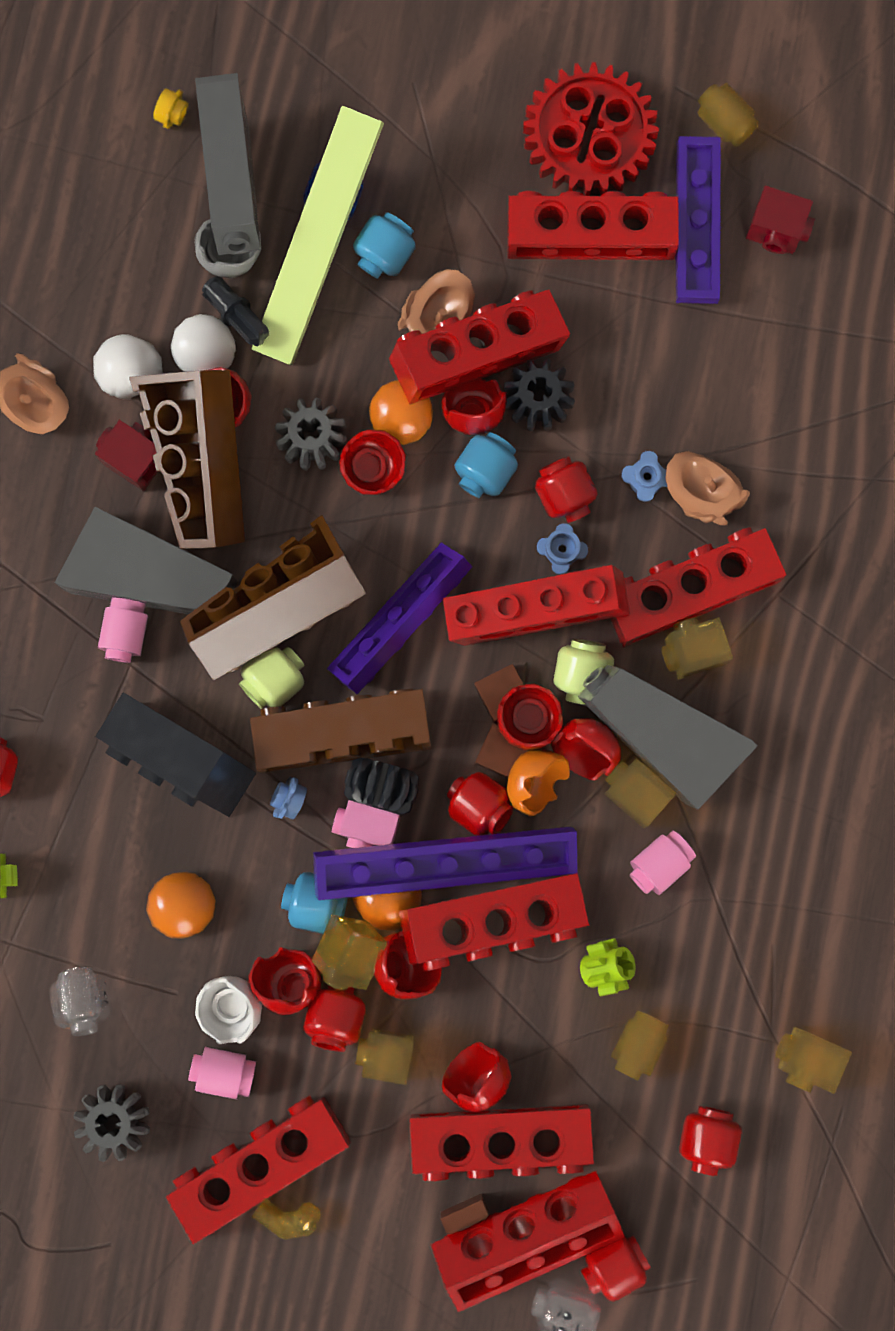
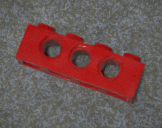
(611, 242)
(425, 376)
(759, 571)
(536, 605)
(558, 896)
(432, 1129)
(203, 1214)
(516, 1261)

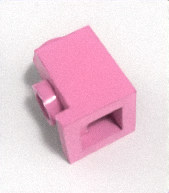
(365, 825)

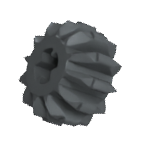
(313, 420)
(116, 1139)

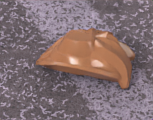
(440, 298)
(32, 396)
(704, 487)

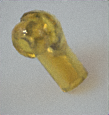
(288, 1224)

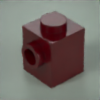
(781, 221)
(128, 453)

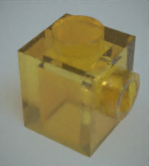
(696, 647)
(638, 792)
(348, 952)
(386, 1056)
(811, 1061)

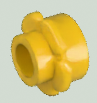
(170, 108)

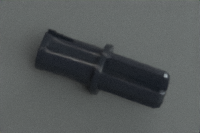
(235, 311)

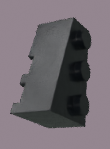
(174, 756)

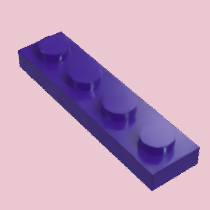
(698, 220)
(399, 618)

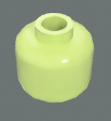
(576, 663)
(272, 677)

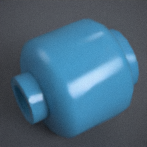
(384, 245)
(486, 465)
(305, 909)

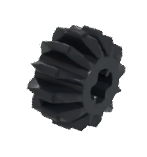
(524, 388)
(381, 785)

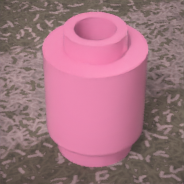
(123, 629)
(662, 863)
(222, 1073)

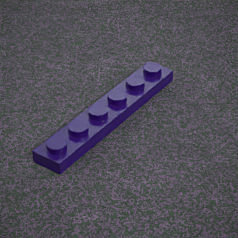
(444, 863)

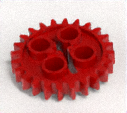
(626, 140)

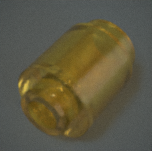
(727, 114)
(640, 1045)

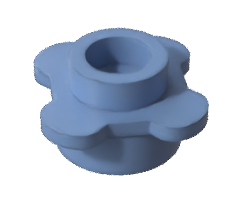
(634, 476)
(574, 548)
(288, 798)

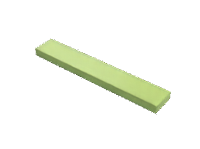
(318, 233)

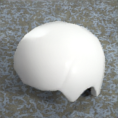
(202, 344)
(123, 358)
(228, 1009)

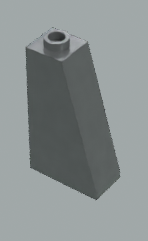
(228, 164)
(132, 564)
(668, 736)

